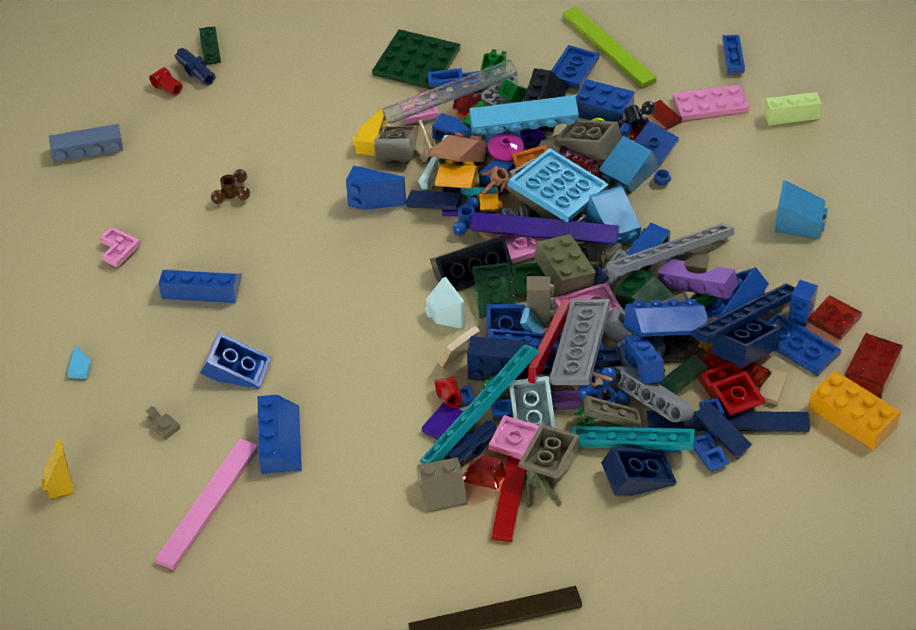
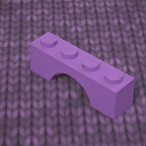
(717, 282)

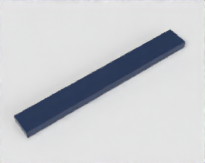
(744, 314)
(745, 421)

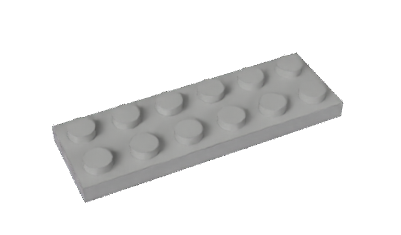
(580, 342)

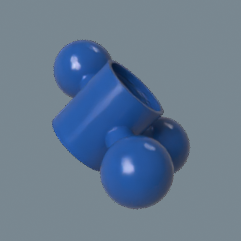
(465, 216)
(619, 397)

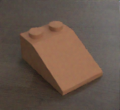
(460, 148)

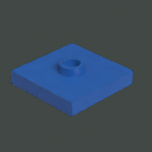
(657, 140)

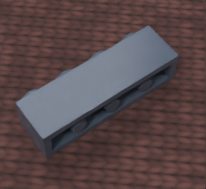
(85, 143)

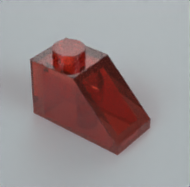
(466, 102)
(486, 472)

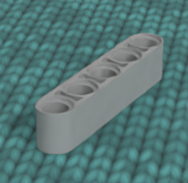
(653, 395)

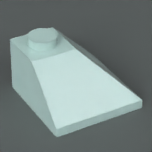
(446, 305)

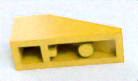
(367, 133)
(57, 473)

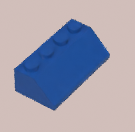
(199, 285)
(750, 286)
(664, 317)
(278, 435)

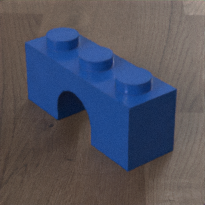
(642, 354)

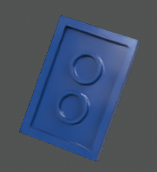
(575, 66)

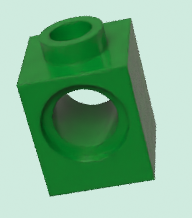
(512, 91)

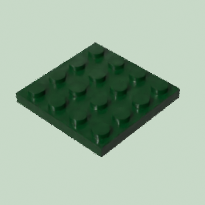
(413, 56)

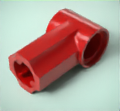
(164, 79)
(448, 390)

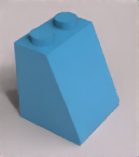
(628, 165)
(614, 209)
(800, 212)

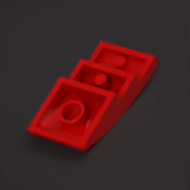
(730, 385)

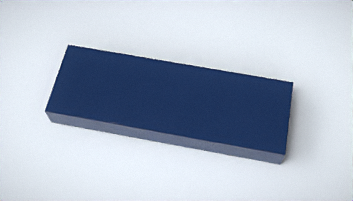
(434, 200)
(722, 430)

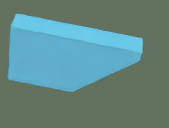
(530, 321)
(79, 365)

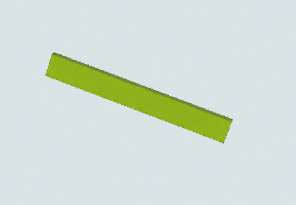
(609, 47)

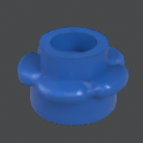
(662, 177)

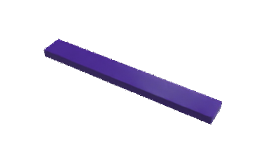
(544, 228)

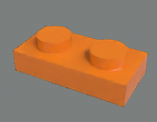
(524, 156)

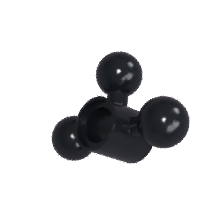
(634, 115)

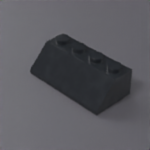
(545, 85)
(458, 264)

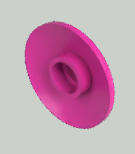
(502, 151)

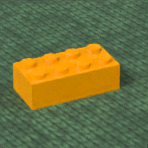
(854, 410)

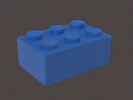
(603, 101)

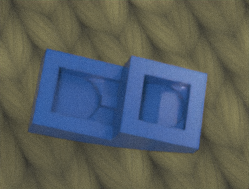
(709, 453)

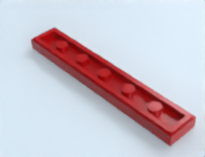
(548, 341)
(509, 501)

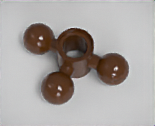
(229, 187)

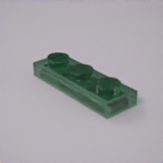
(210, 45)

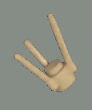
(424, 157)

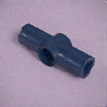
(195, 66)
(473, 443)

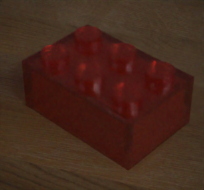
(874, 364)

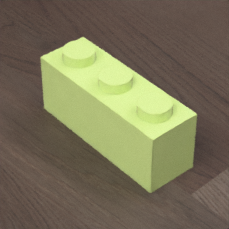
(792, 108)

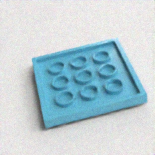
(557, 184)

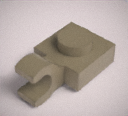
(163, 425)

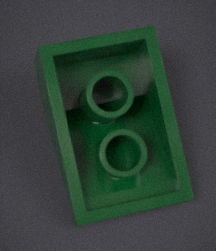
(641, 287)

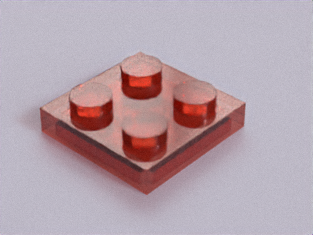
(835, 317)

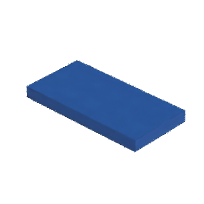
(803, 345)

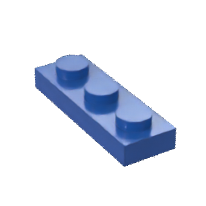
(733, 54)

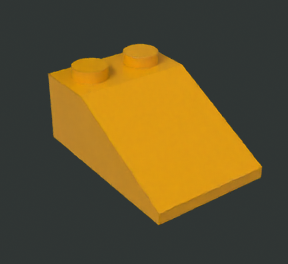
(457, 175)

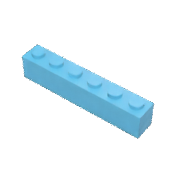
(523, 115)

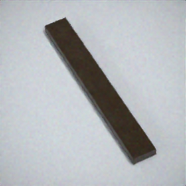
(504, 612)

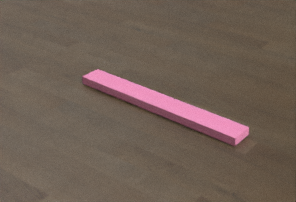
(206, 504)

